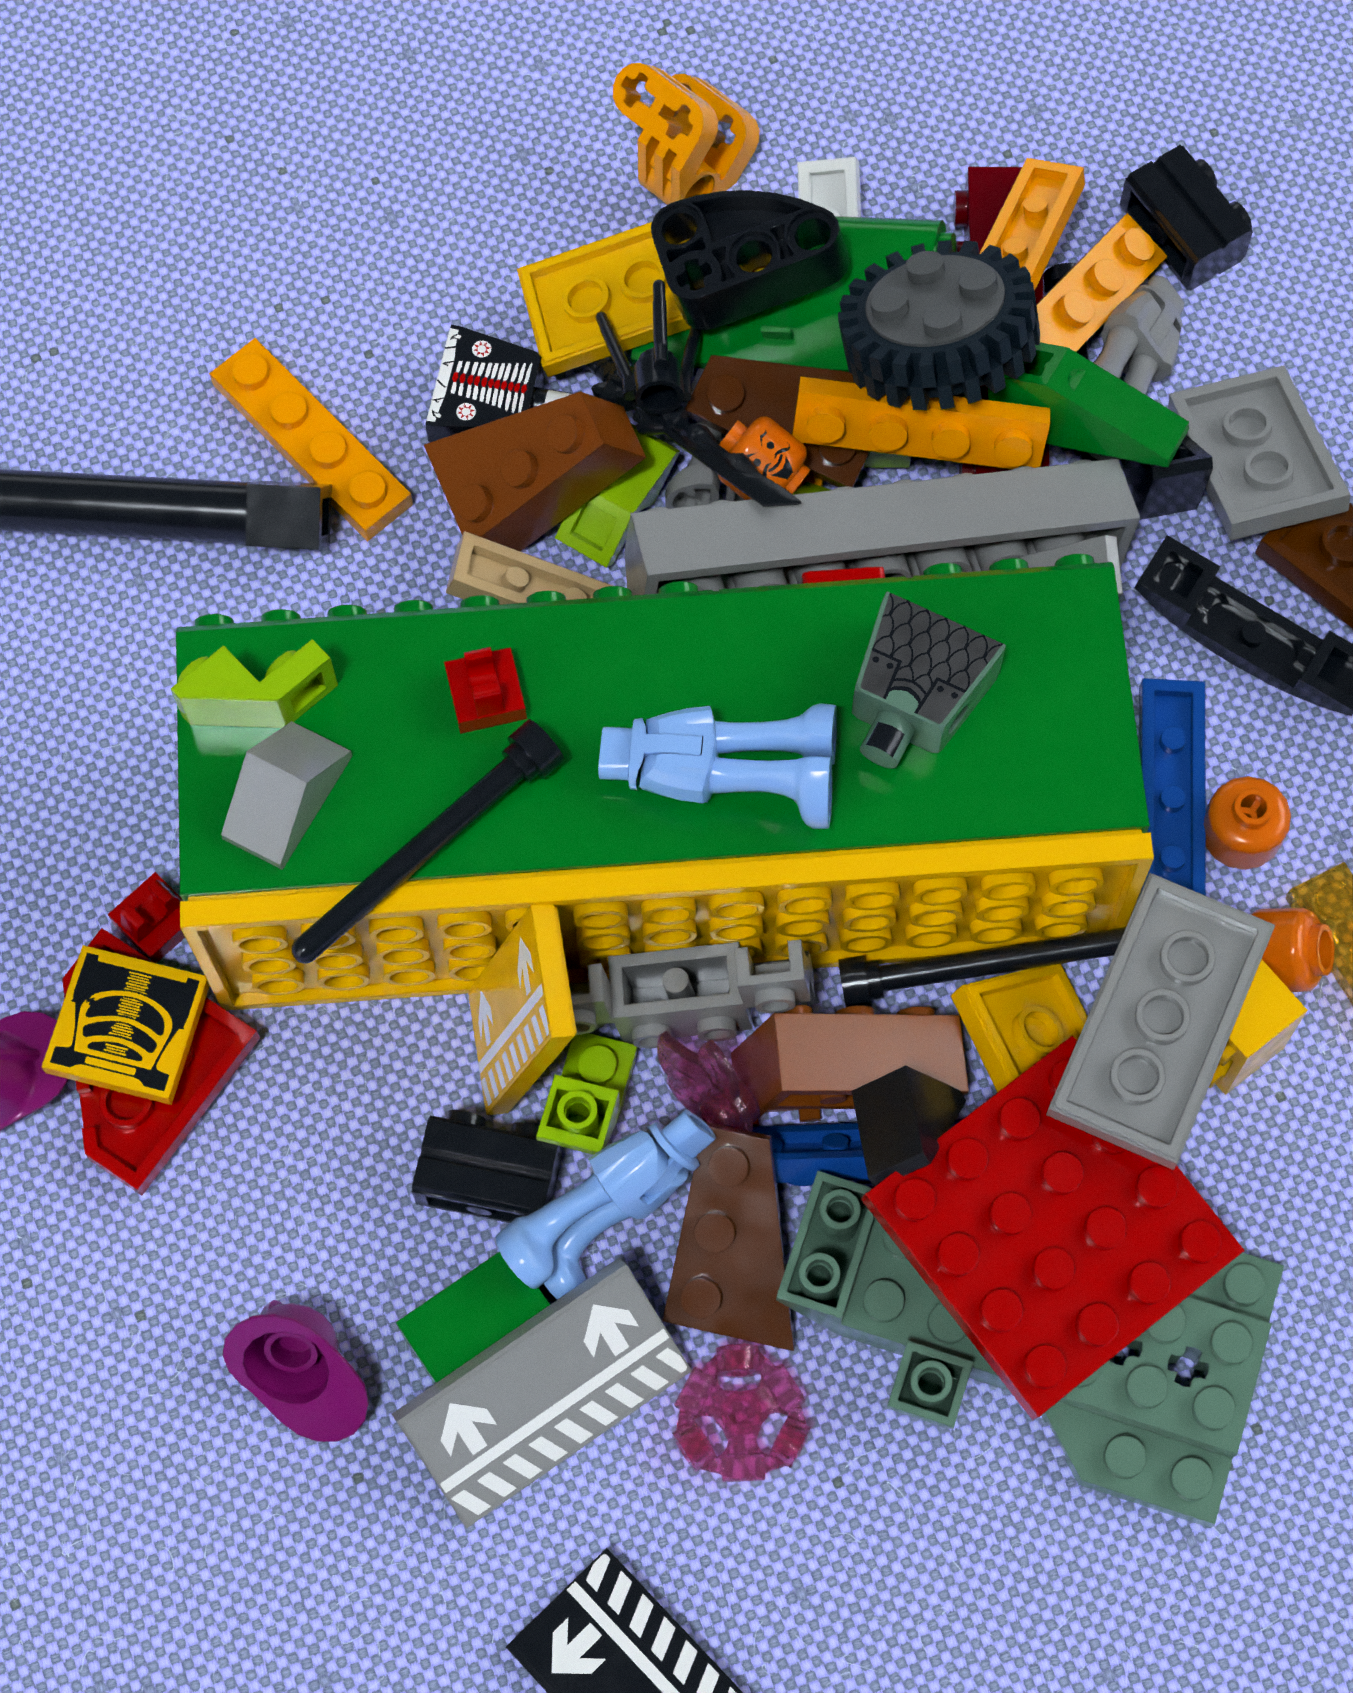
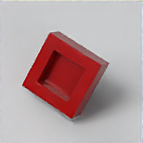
(485, 689)
(150, 918)

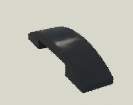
(1247, 632)

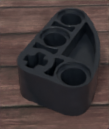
(734, 236)

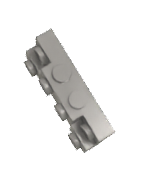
(689, 992)

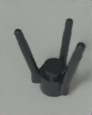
(658, 378)

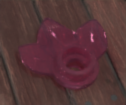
(707, 1083)

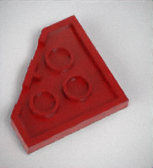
(138, 1135)

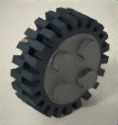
(939, 324)

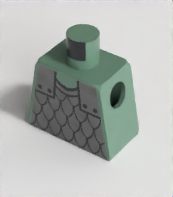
(920, 680)

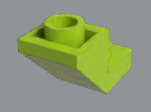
(602, 523)
(225, 693)
(588, 1094)

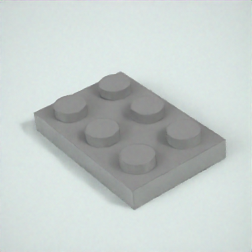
(1263, 451)

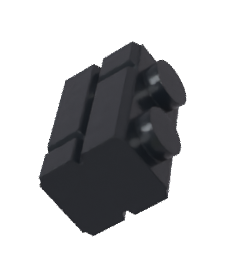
(1187, 216)
(484, 1168)

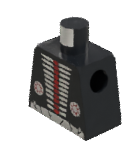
(484, 382)

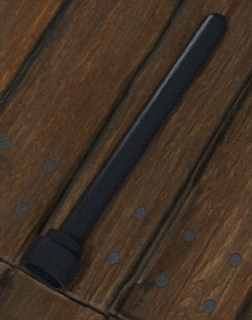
(527, 756)
(868, 980)

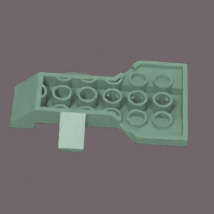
(1121, 1428)

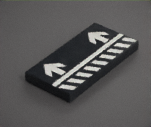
(613, 1639)

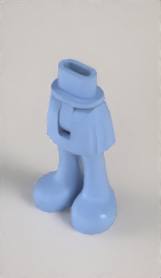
(681, 760)
(627, 1182)

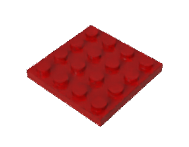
(1049, 1237)

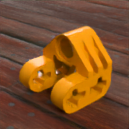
(680, 138)

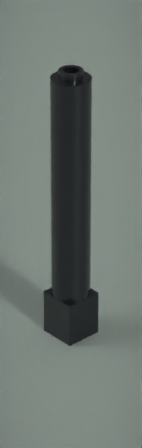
(167, 508)

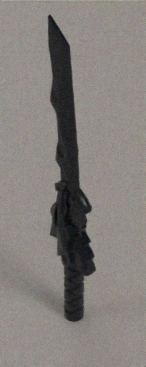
(693, 438)

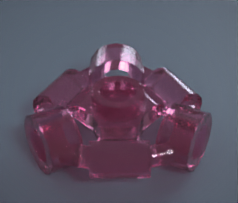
(740, 1415)

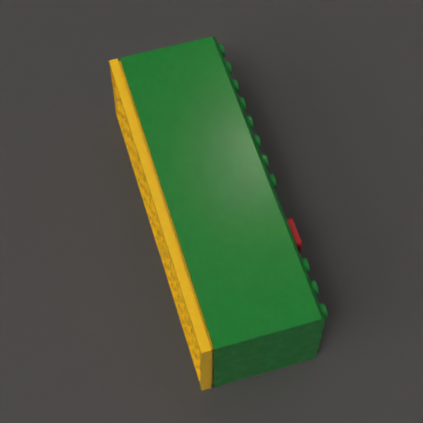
(994, 842)

